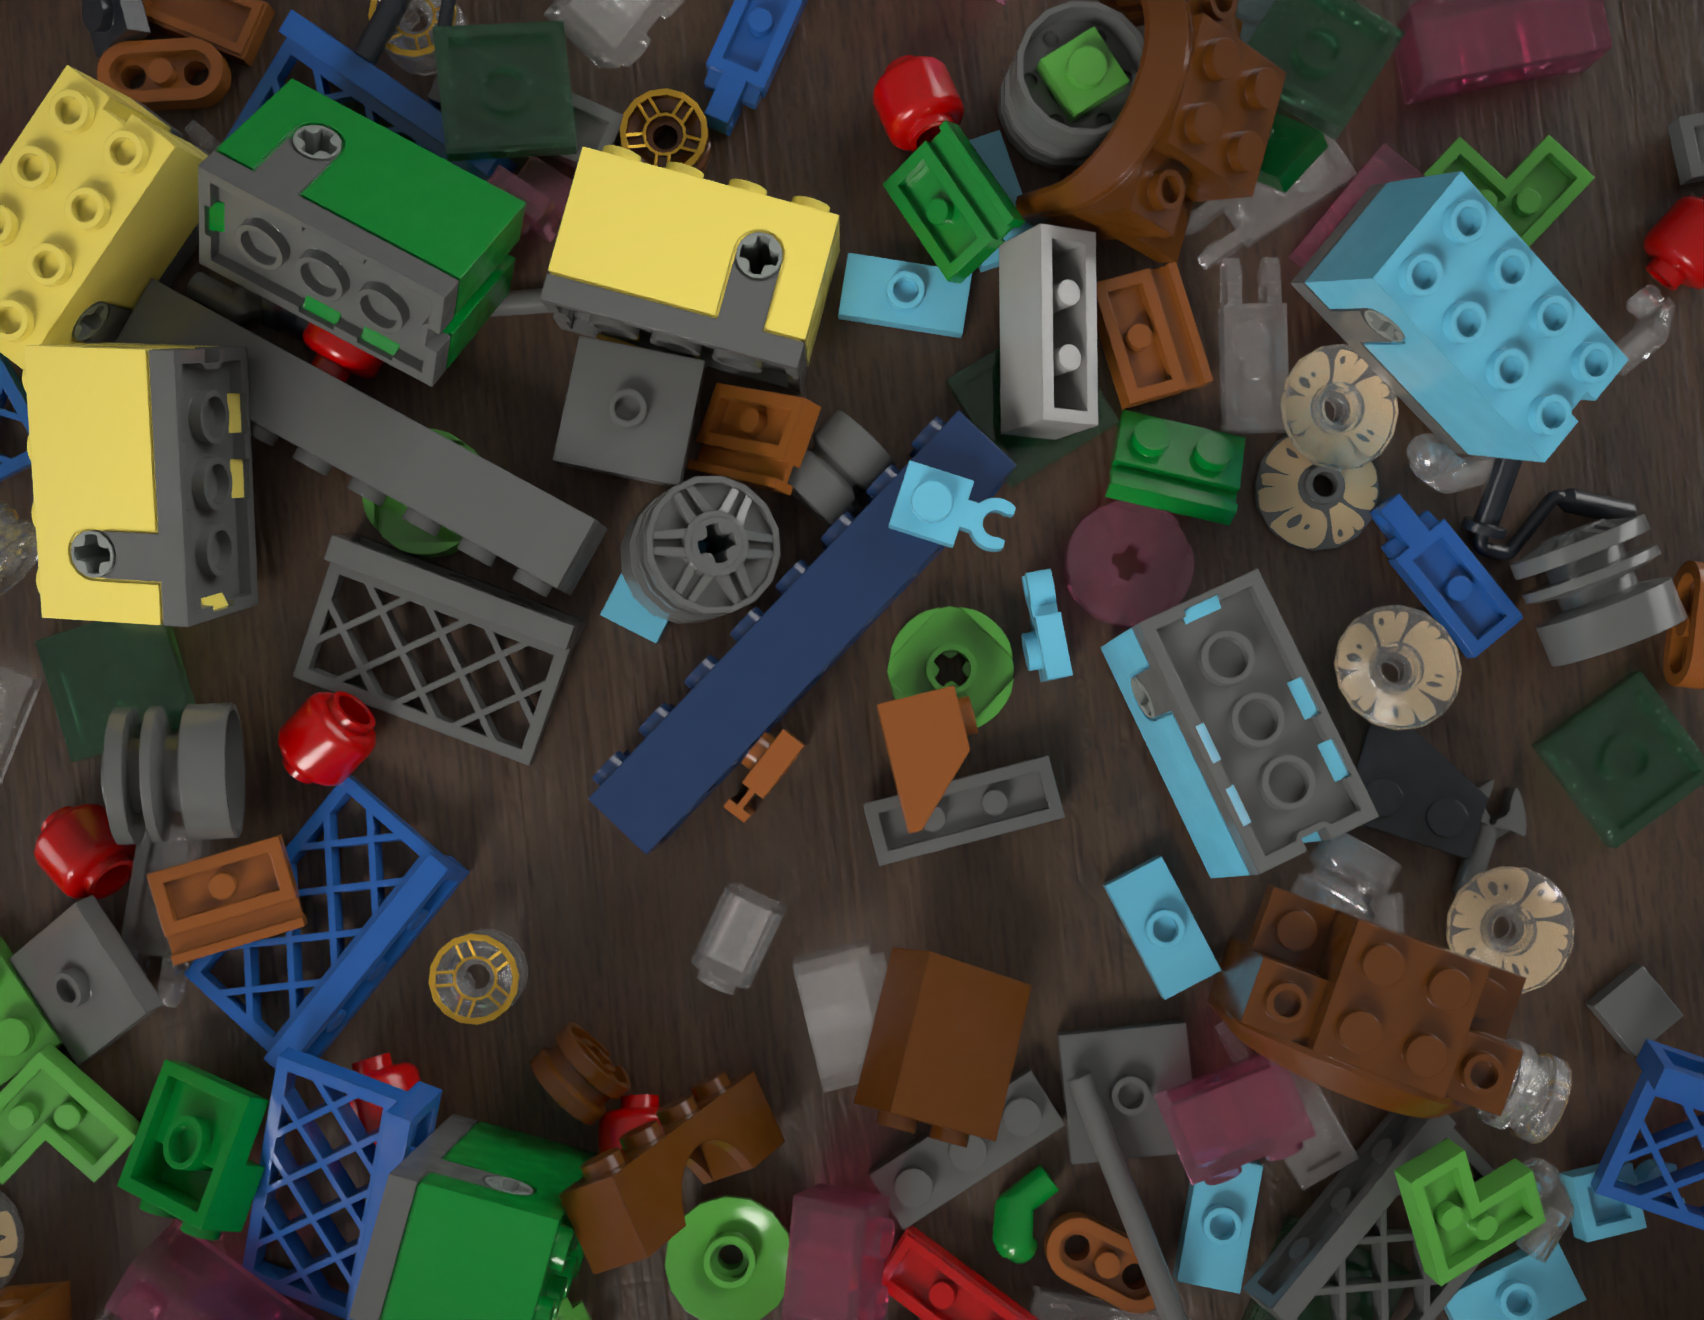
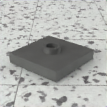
(629, 412)
(85, 980)
(1128, 1069)

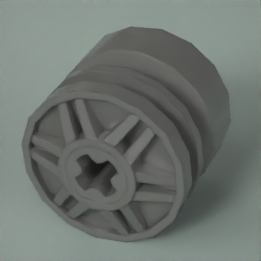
(1027, 107)
(664, 559)
(1598, 590)
(157, 774)

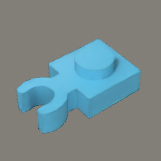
(937, 506)
(1046, 644)
(1601, 1216)

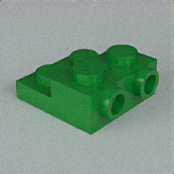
(196, 1151)

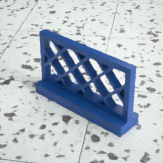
(361, 83)
(375, 946)
(1677, 1078)
(404, 1125)

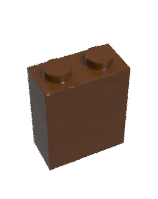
(942, 1046)

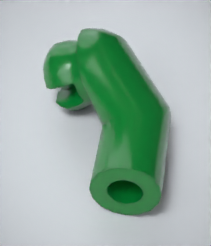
(1015, 1215)

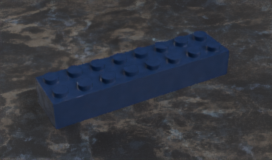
(787, 648)

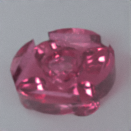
(1096, 581)

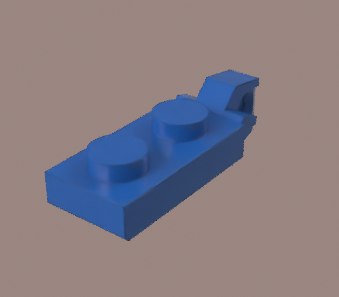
(747, 57)
(1445, 576)

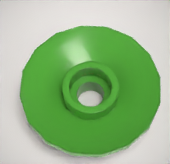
(722, 1290)

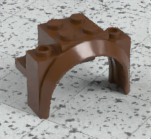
(1183, 137)
(1384, 1018)

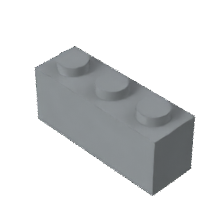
(1048, 332)

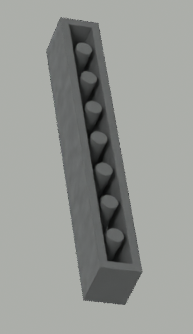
(386, 451)

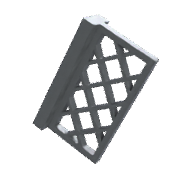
(448, 593)
(1342, 1220)

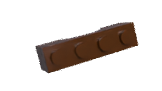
(634, 1194)

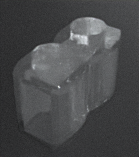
(737, 938)

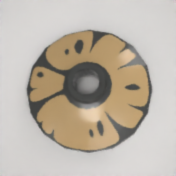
(1298, 513)

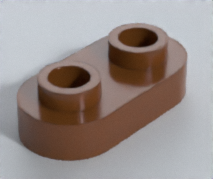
(168, 71)
(1685, 642)
(1100, 1264)

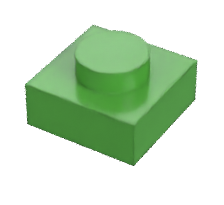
(1082, 74)

